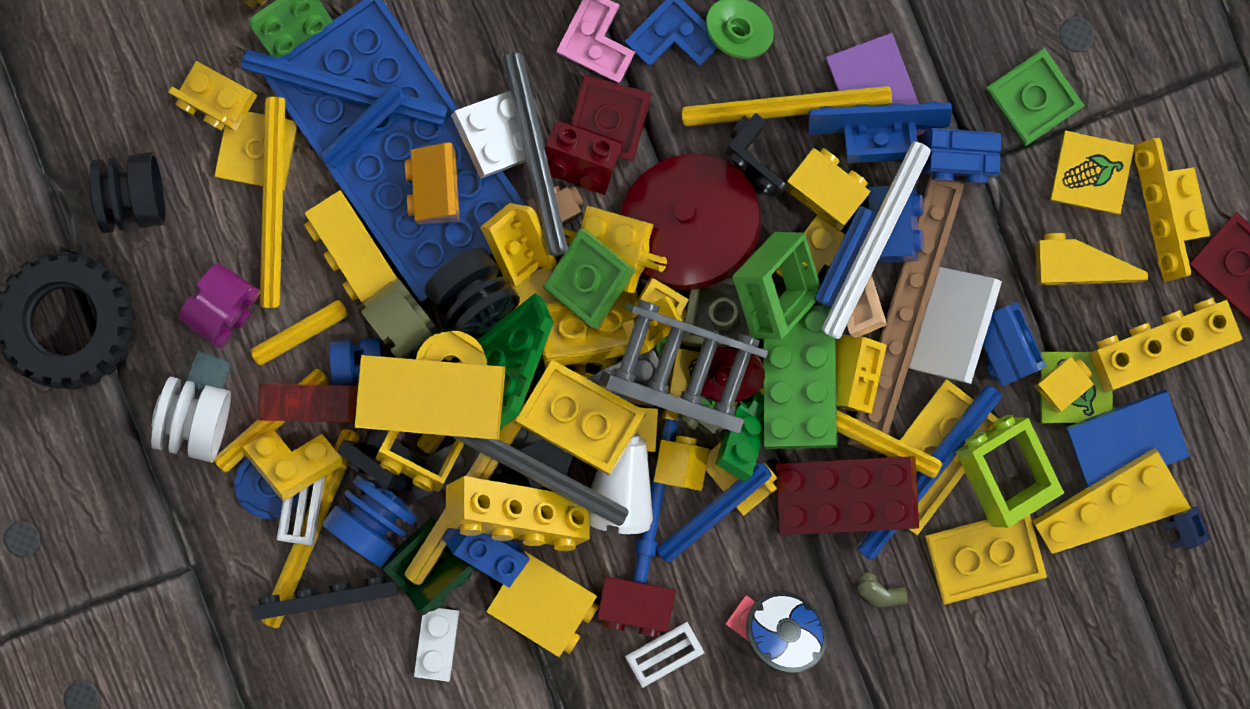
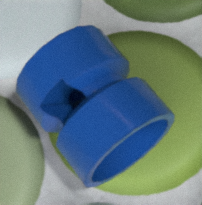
(345, 355)

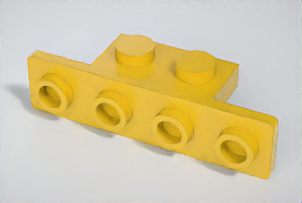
(1172, 208)

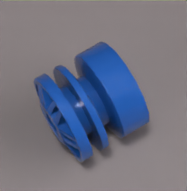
(369, 521)

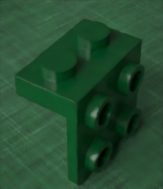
(443, 578)

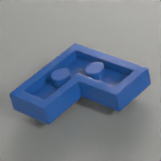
(672, 24)

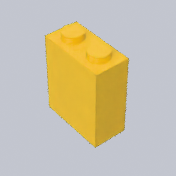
(545, 606)

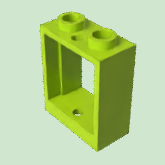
(1009, 512)

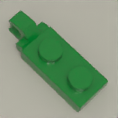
(740, 451)

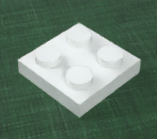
(491, 134)

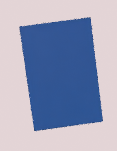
(1124, 434)

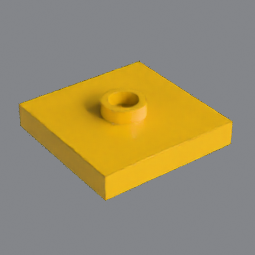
(243, 151)

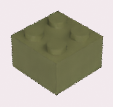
(716, 310)

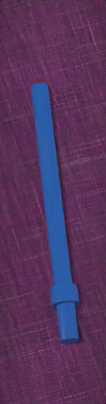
(646, 546)

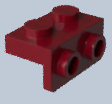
(581, 157)

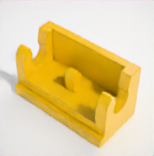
(858, 372)

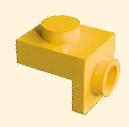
(657, 330)

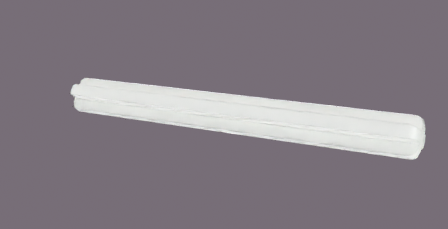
(876, 240)

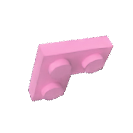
(587, 45)

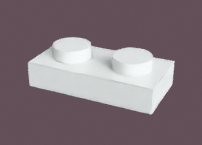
(437, 644)

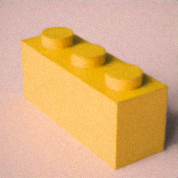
(349, 247)

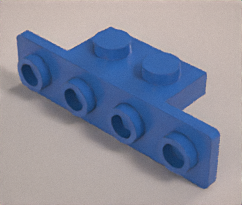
(879, 131)

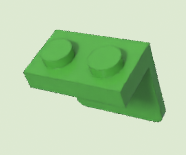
(288, 24)

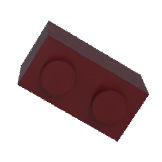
(636, 605)

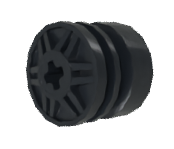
(121, 193)
(471, 293)

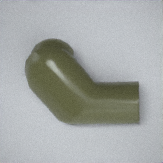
(877, 594)

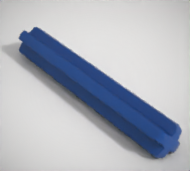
(713, 513)

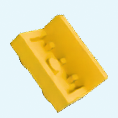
(517, 242)

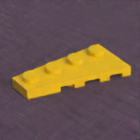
(1120, 501)

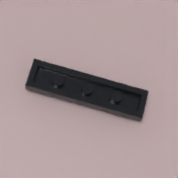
(308, 600)

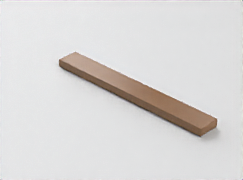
(910, 302)

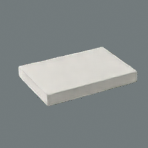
(955, 325)

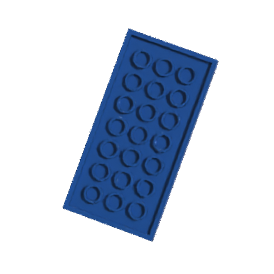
(375, 50)

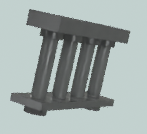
(657, 390)

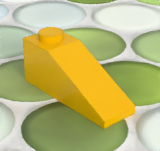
(1074, 262)

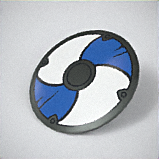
(786, 632)

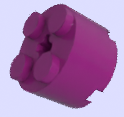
(219, 305)

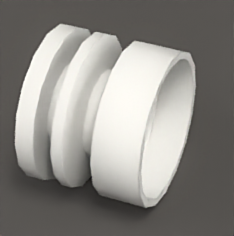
(190, 419)

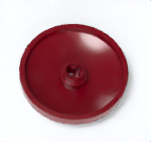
(700, 217)

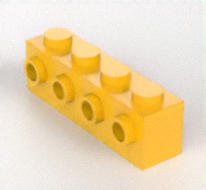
(1166, 345)
(515, 513)

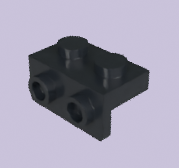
(362, 459)

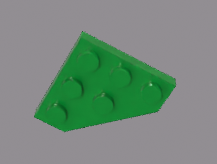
(518, 346)

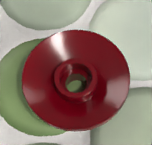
(720, 370)

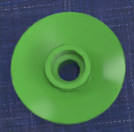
(739, 28)

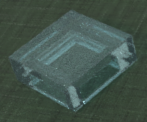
(209, 371)

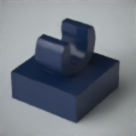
(1190, 527)

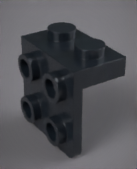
(743, 135)

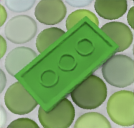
(801, 386)

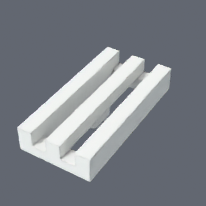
(312, 522)
(637, 669)

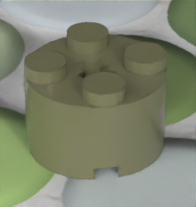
(398, 319)

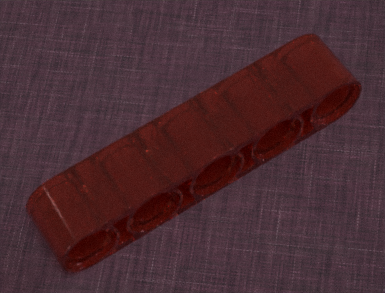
(307, 403)

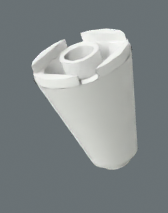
(628, 487)

